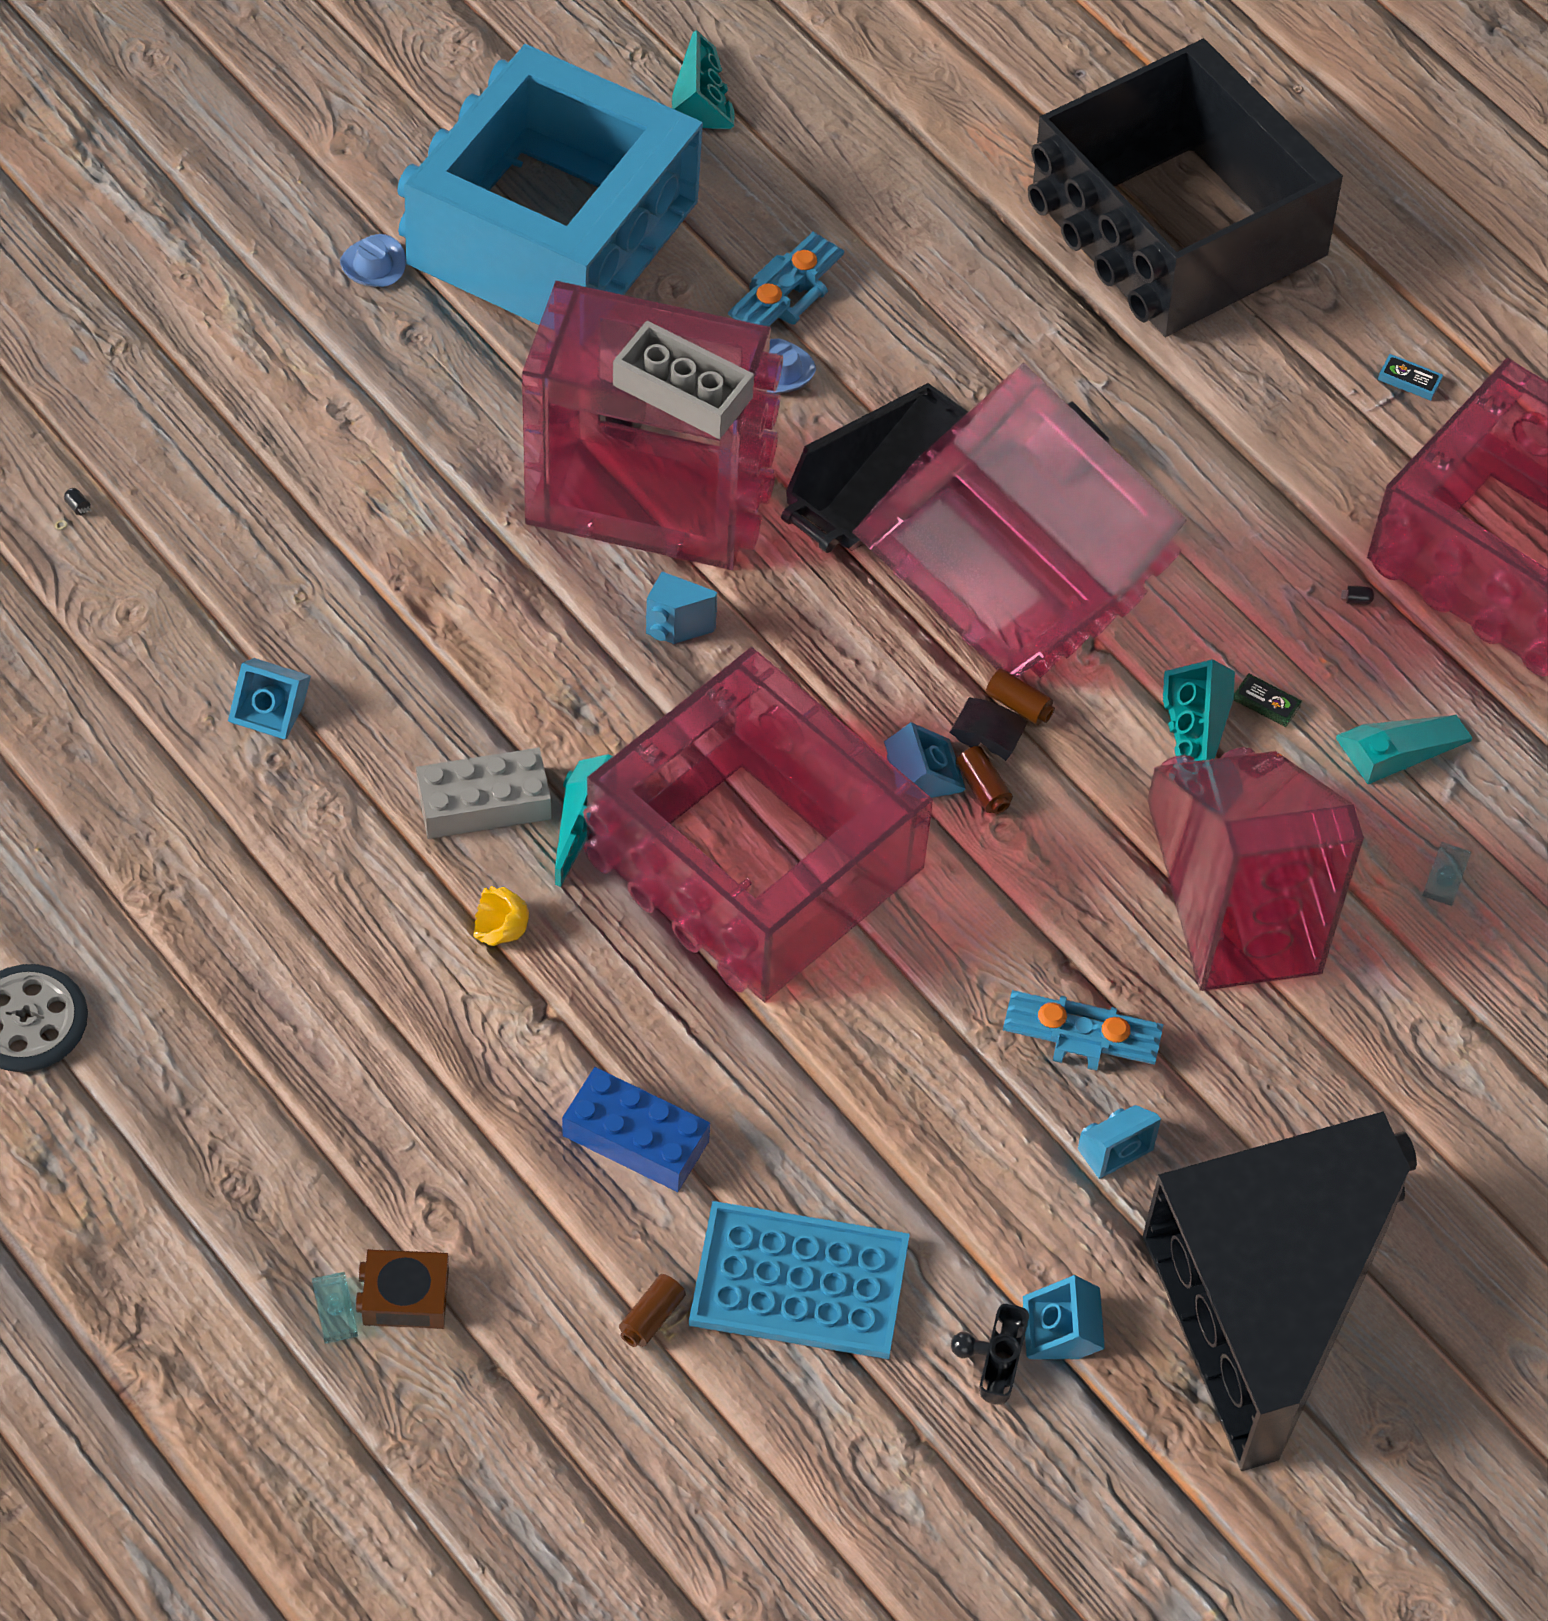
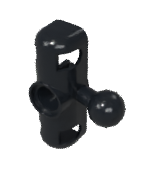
(996, 1371)

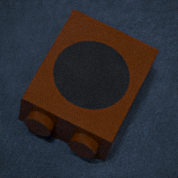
(403, 1289)

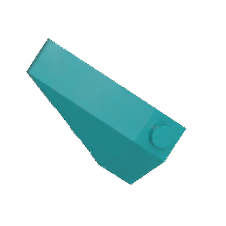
(699, 87)
(1198, 706)
(1396, 745)
(573, 824)

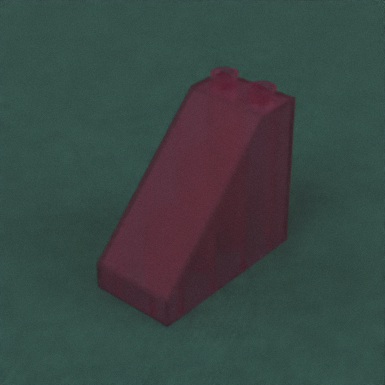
(1253, 863)

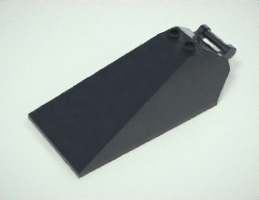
(859, 463)

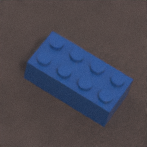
(636, 1129)

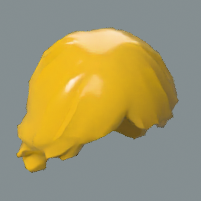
(500, 916)

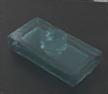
(1446, 873)
(334, 1307)

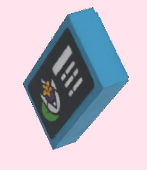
(1410, 377)

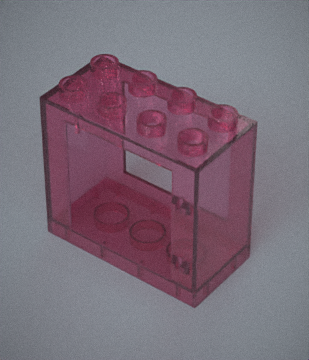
(634, 482)
(1024, 528)
(1447, 555)
(809, 760)

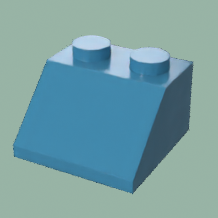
(680, 610)
(268, 697)
(925, 760)
(1119, 1139)
(1064, 1320)

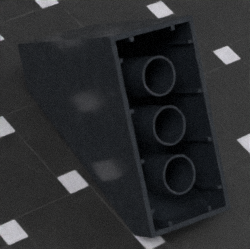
(1268, 1262)

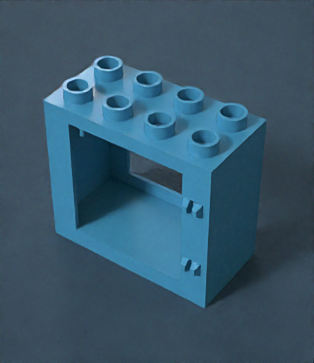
(577, 122)

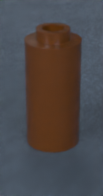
(1020, 697)
(984, 780)
(651, 1311)

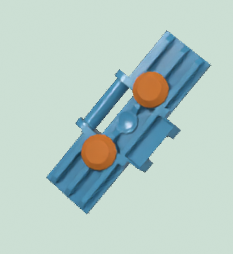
(781, 275)
(1115, 1036)

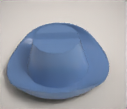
(374, 261)
(797, 366)

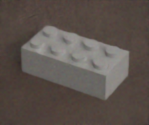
(683, 379)
(483, 793)

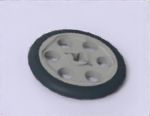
(69, 1022)

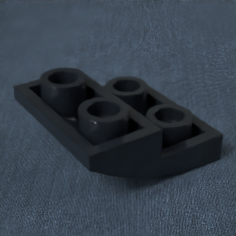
(990, 725)

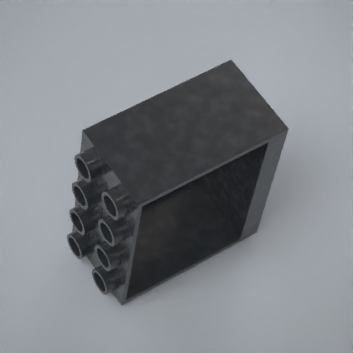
(1152, 116)

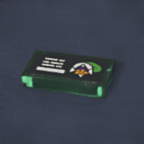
(1267, 700)

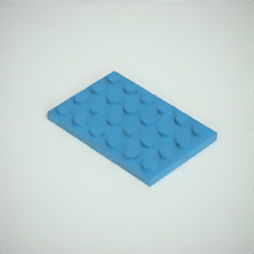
(799, 1280)

